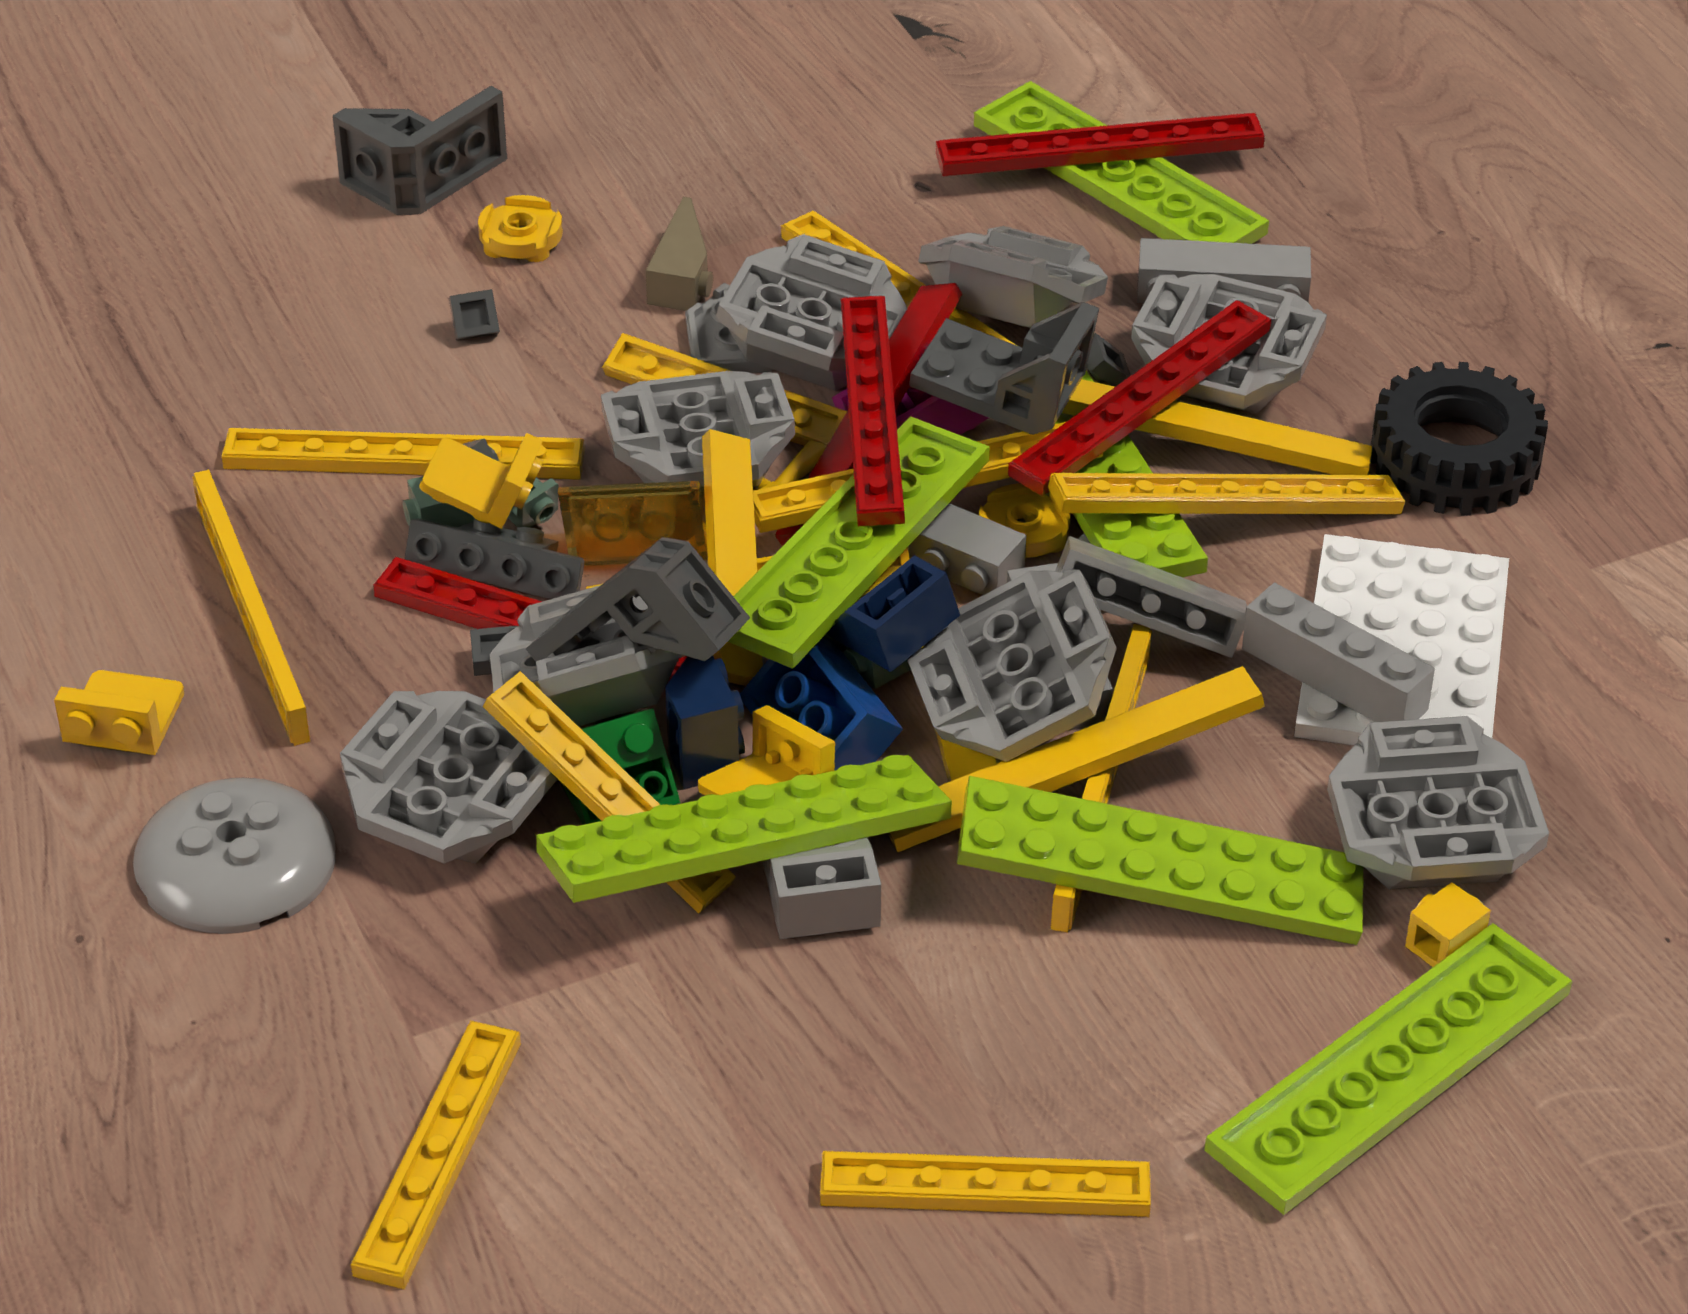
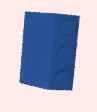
(830, 699)

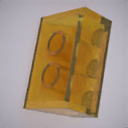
(625, 519)

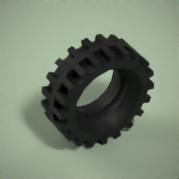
(1453, 472)

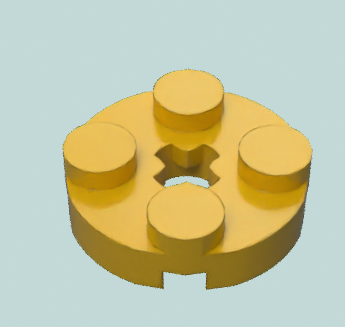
(503, 236)
(1044, 525)

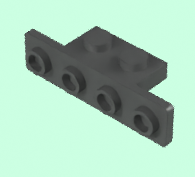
(496, 556)

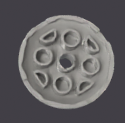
(234, 855)

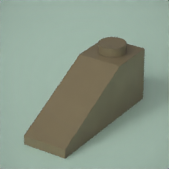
(679, 266)

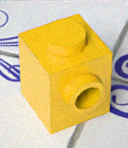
(1445, 923)

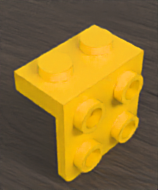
(480, 482)
(119, 711)
(779, 753)

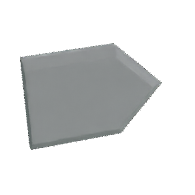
(712, 340)

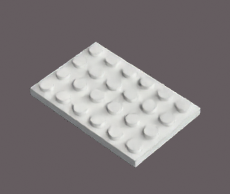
(1426, 603)

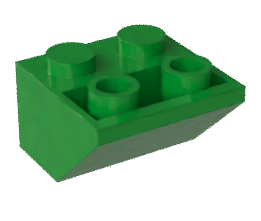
(639, 749)

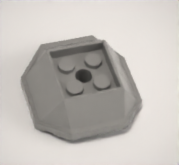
(1014, 273)
(789, 306)
(1258, 372)
(662, 421)
(1017, 665)
(595, 678)
(440, 776)
(1435, 804)

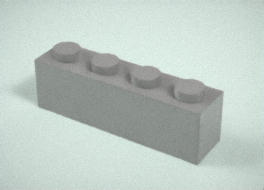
(1261, 264)
(970, 549)
(1157, 597)
(1336, 657)

